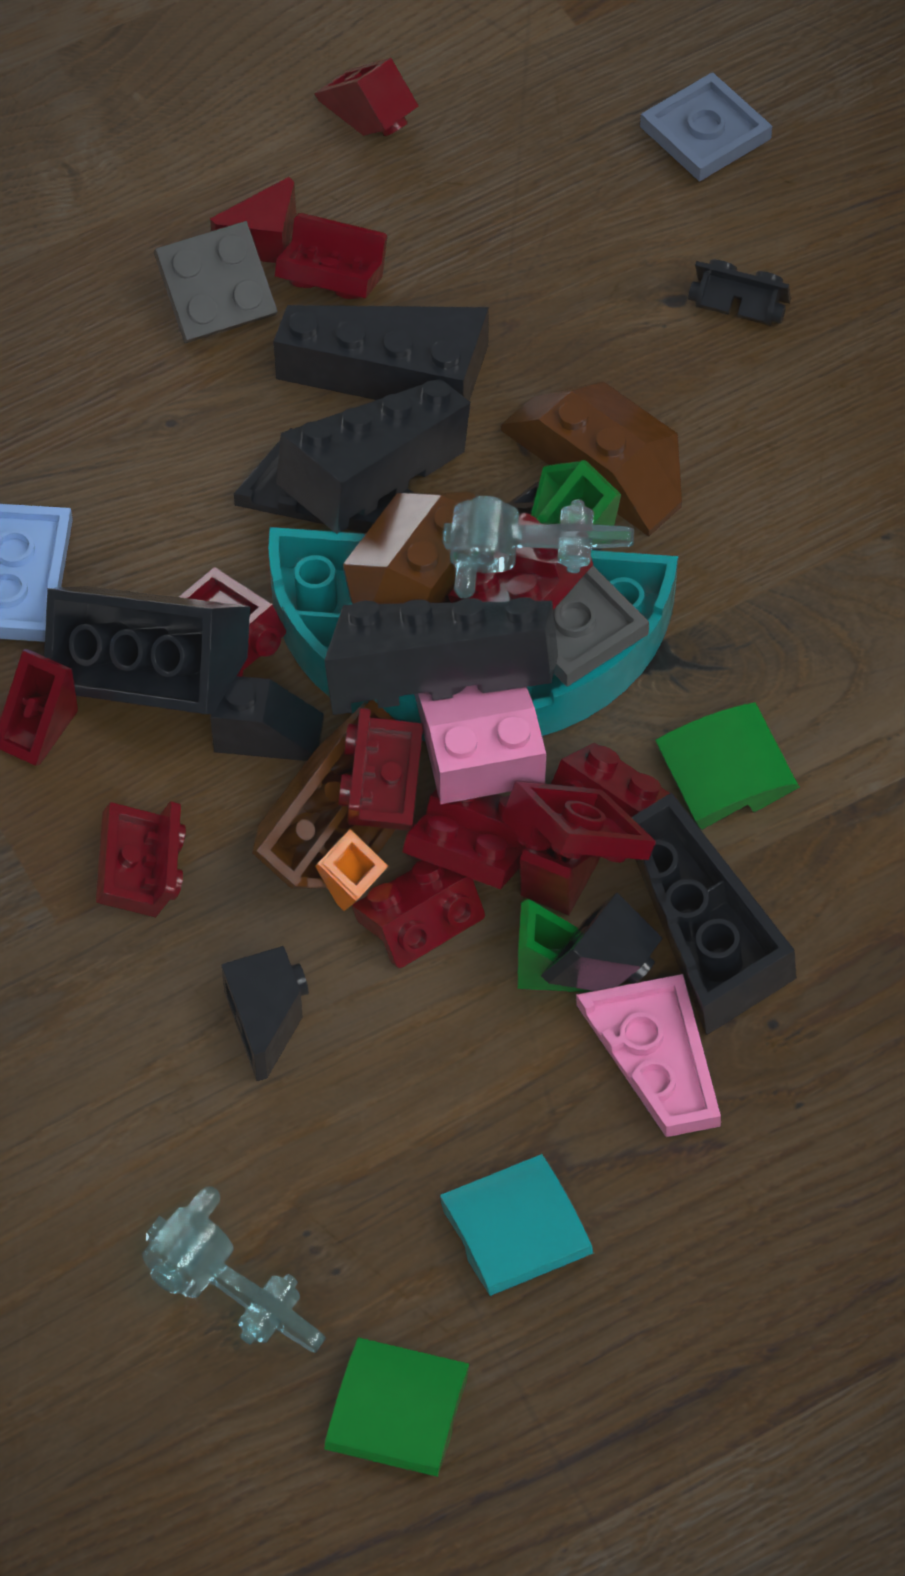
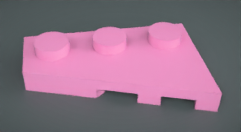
(657, 1049)

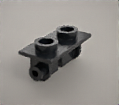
(758, 292)

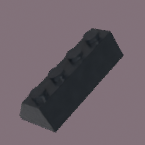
(147, 646)

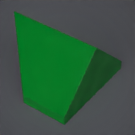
(570, 482)
(540, 940)

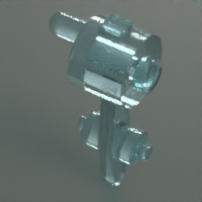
(488, 534)
(191, 1253)

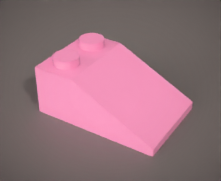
(482, 742)

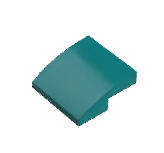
(516, 1224)

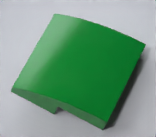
(727, 763)
(397, 1406)

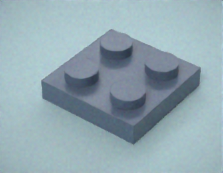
(706, 126)

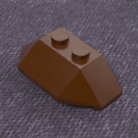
(615, 438)
(405, 551)
(308, 813)

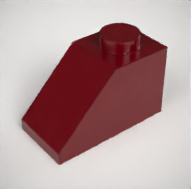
(370, 98)

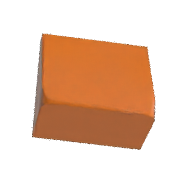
(349, 869)

